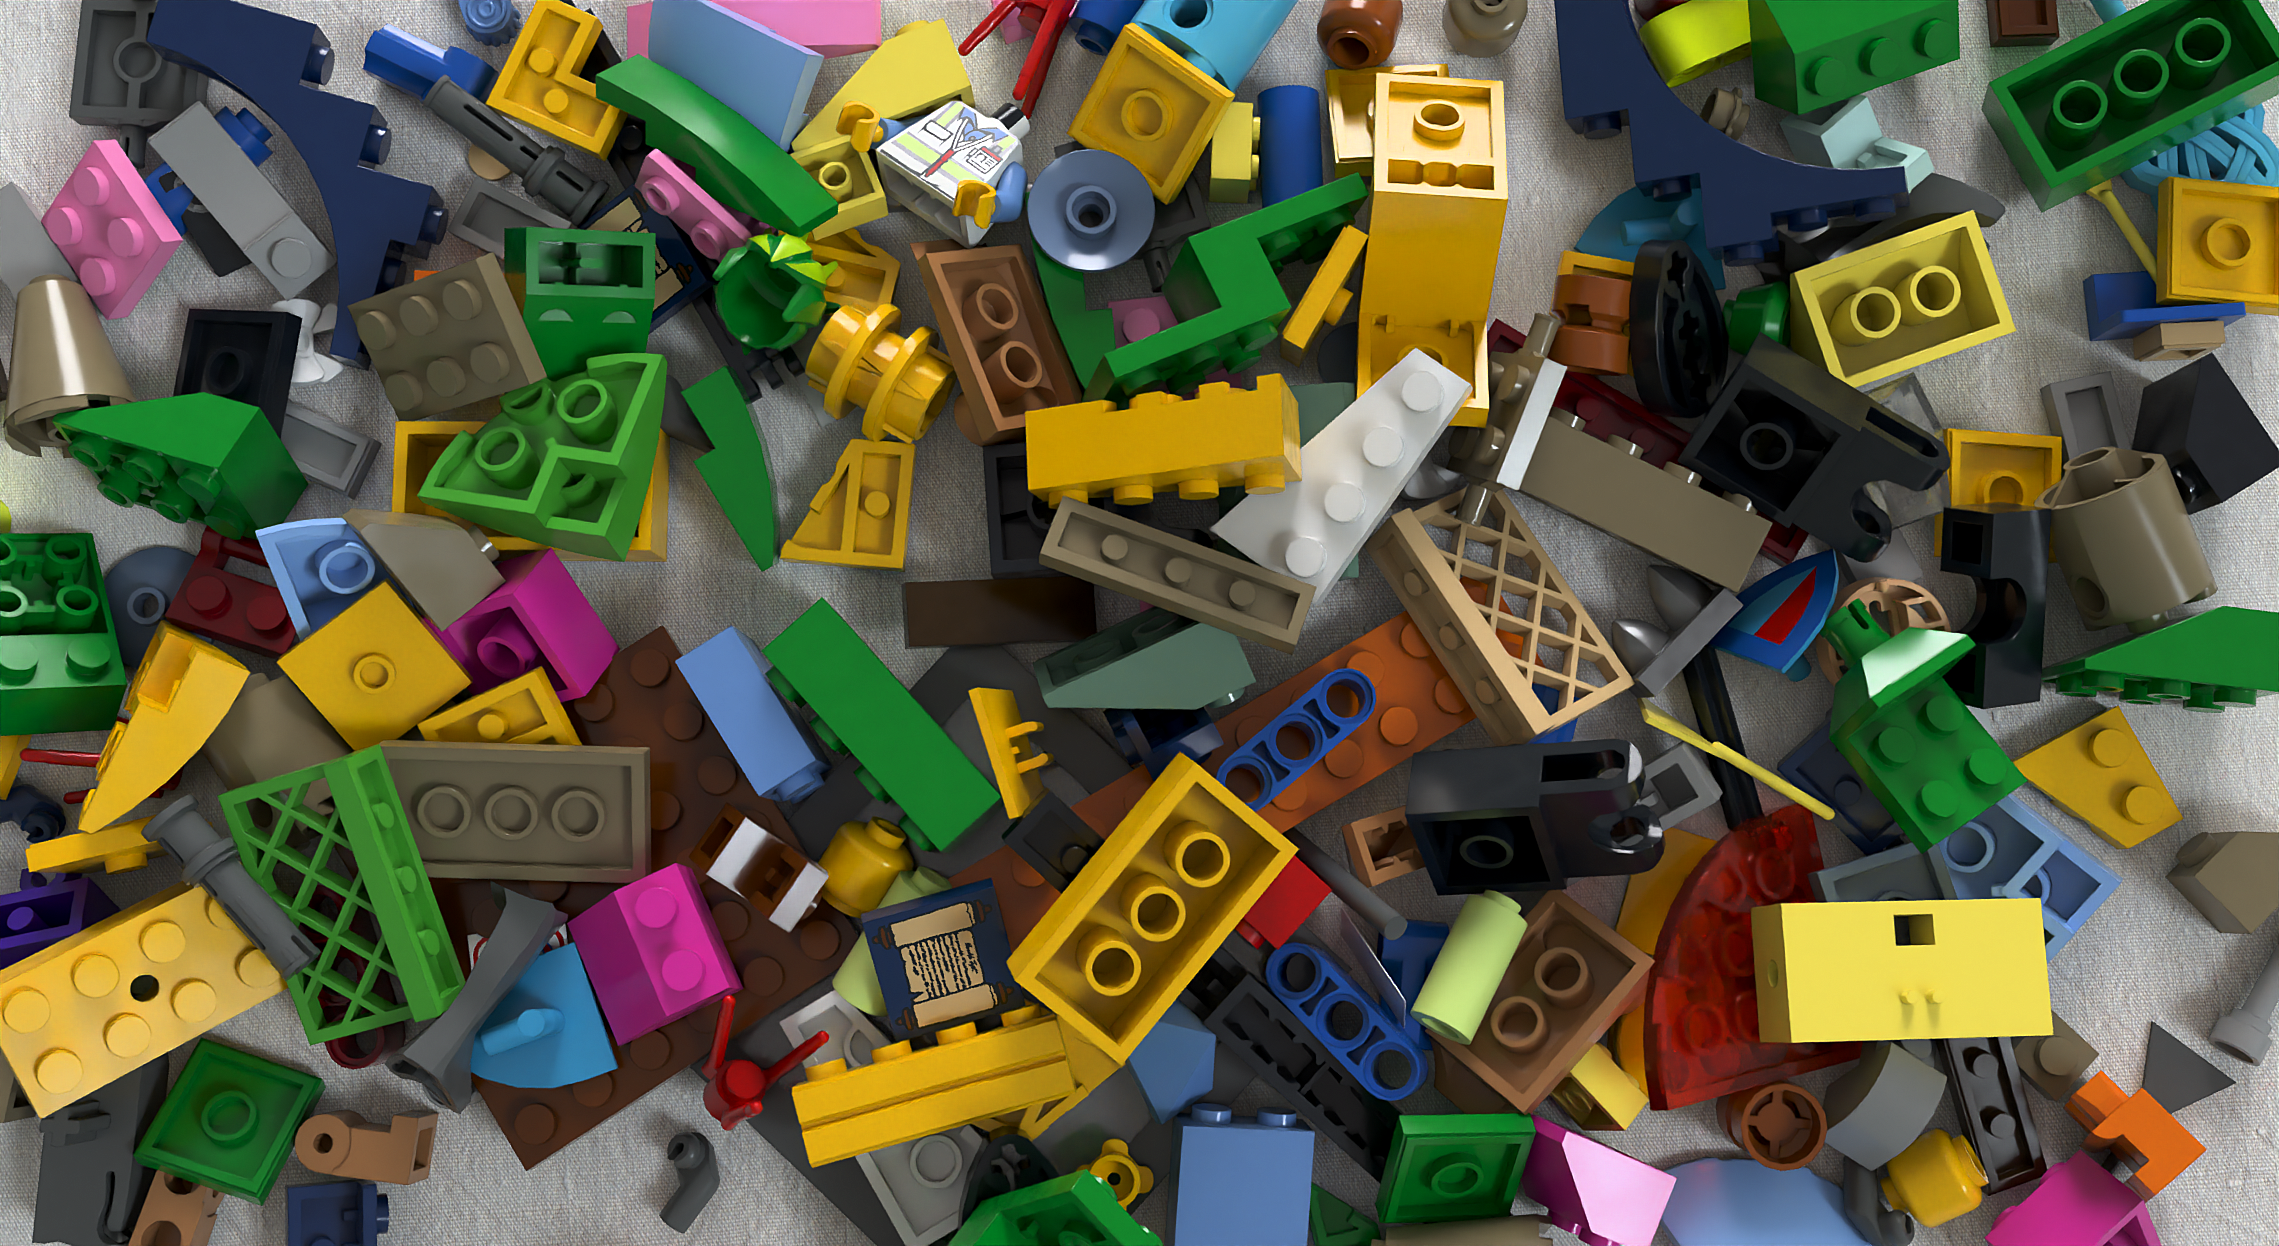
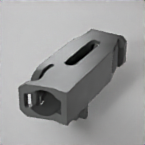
(87, 1167)

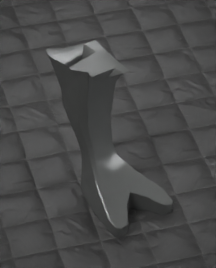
(1930, 202)
(443, 1050)

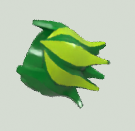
(772, 291)

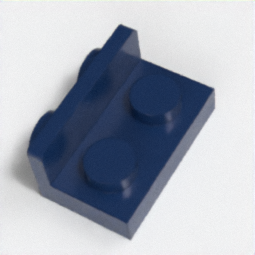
(1827, 776)

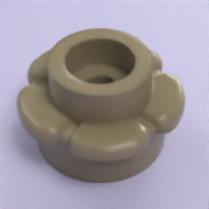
(1726, 112)

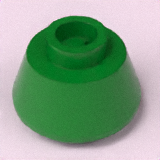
(1757, 310)

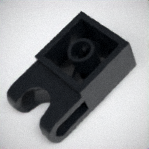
(1808, 447)
(1012, 522)
(1530, 815)

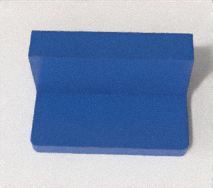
(2126, 306)

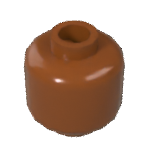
(1359, 31)

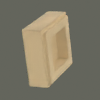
(2178, 341)

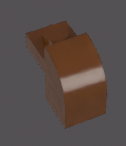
(760, 867)

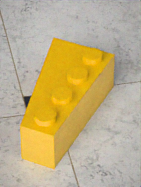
(1166, 445)

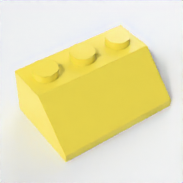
(1899, 302)

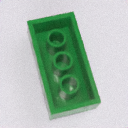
(2131, 91)
(884, 727)

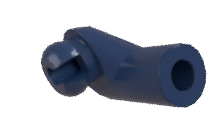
(33, 813)

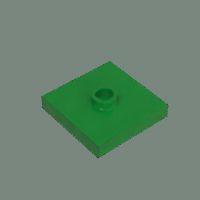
(230, 1121)
(1454, 1167)

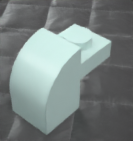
(1850, 138)

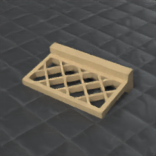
(1464, 631)

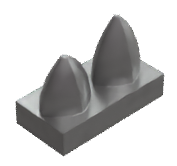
(1693, 619)

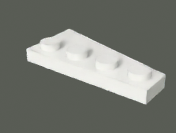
(1348, 476)
(915, 1179)

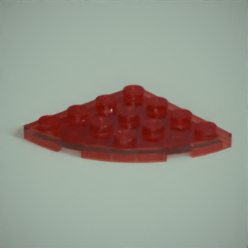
(1702, 987)

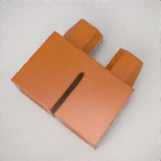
(2135, 1131)

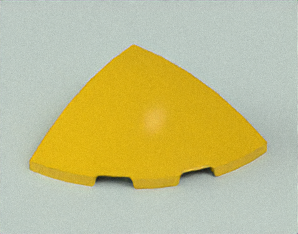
(175, 707)

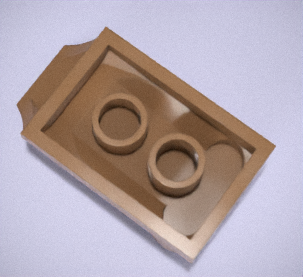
(995, 338)
(1547, 1013)

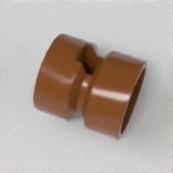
(1592, 324)
(1774, 1123)

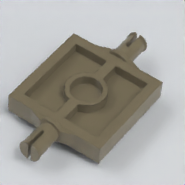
(1519, 402)

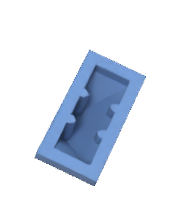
(1174, 1062)

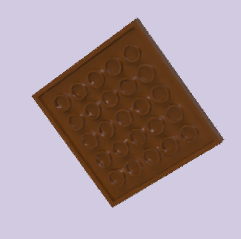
(692, 776)

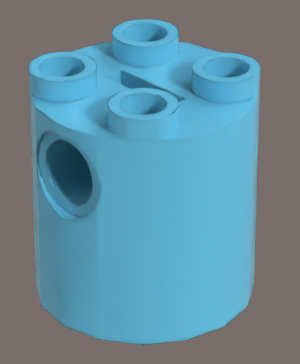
(1215, 35)

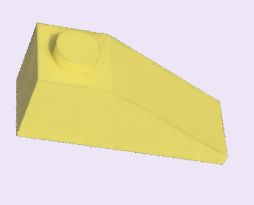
(900, 81)

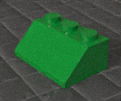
(1836, 49)

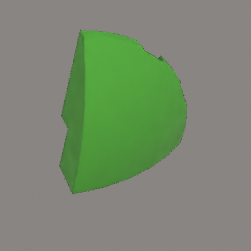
(561, 458)

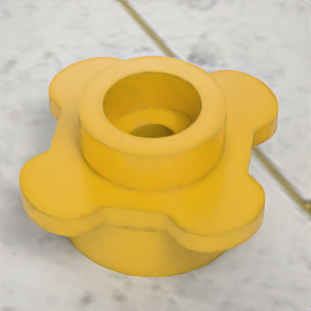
(1116, 1159)

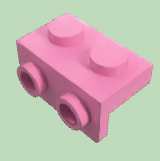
(672, 191)

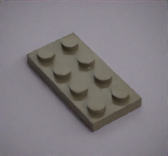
(526, 809)

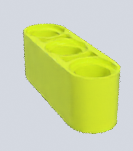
(1697, 39)

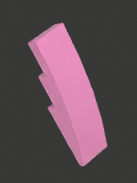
(823, 26)

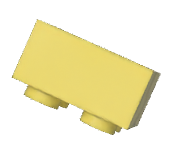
(1231, 163)
(848, 179)
(1599, 1093)

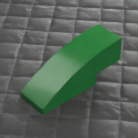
(740, 465)

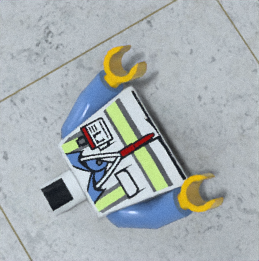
(947, 163)

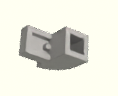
(1883, 1100)

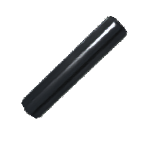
(1718, 724)

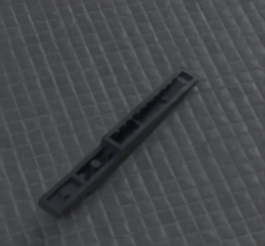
(1233, 1005)

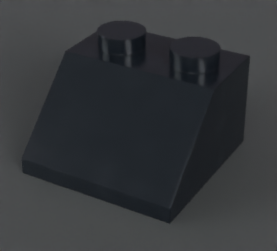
(2204, 434)

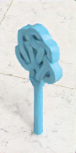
(2232, 150)

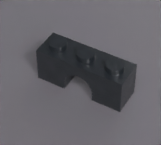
(2007, 558)

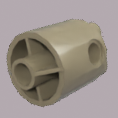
(2125, 539)
(271, 734)

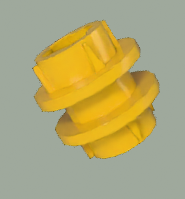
(890, 377)

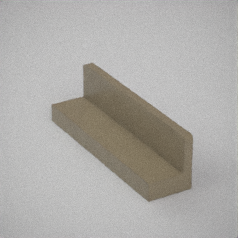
(1177, 575)

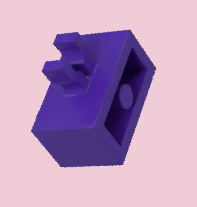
(48, 913)

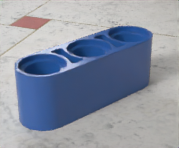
(1312, 717)
(1315, 1010)

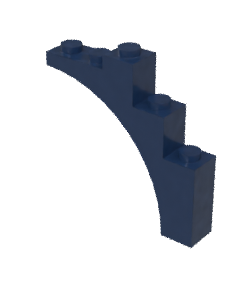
(279, 69)
(1674, 150)

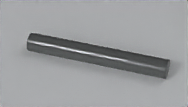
(1348, 888)

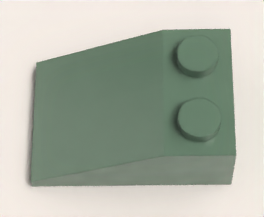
(1147, 664)

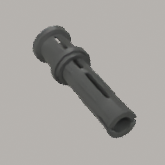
(542, 170)
(213, 865)

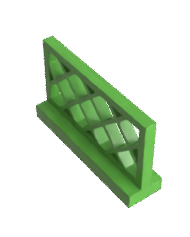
(388, 884)

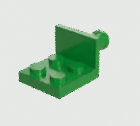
(1910, 729)

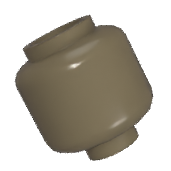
(1483, 26)

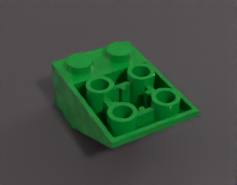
(581, 292)
(188, 460)
(56, 637)
(2200, 658)

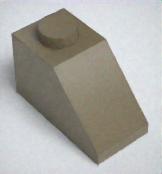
(430, 560)
(2230, 878)

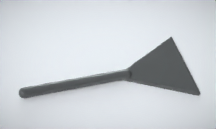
(2175, 1077)

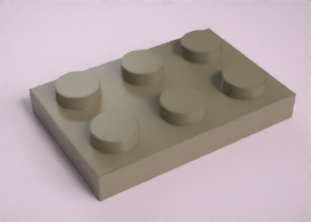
(448, 339)

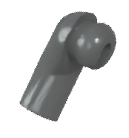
(679, 420)
(697, 1177)
(1868, 1212)

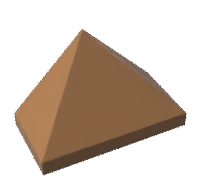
(1381, 847)

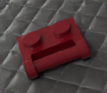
(231, 605)

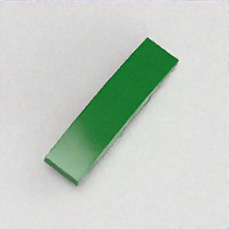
(729, 153)
(1082, 332)

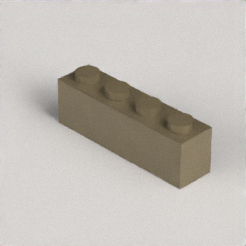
(1642, 504)

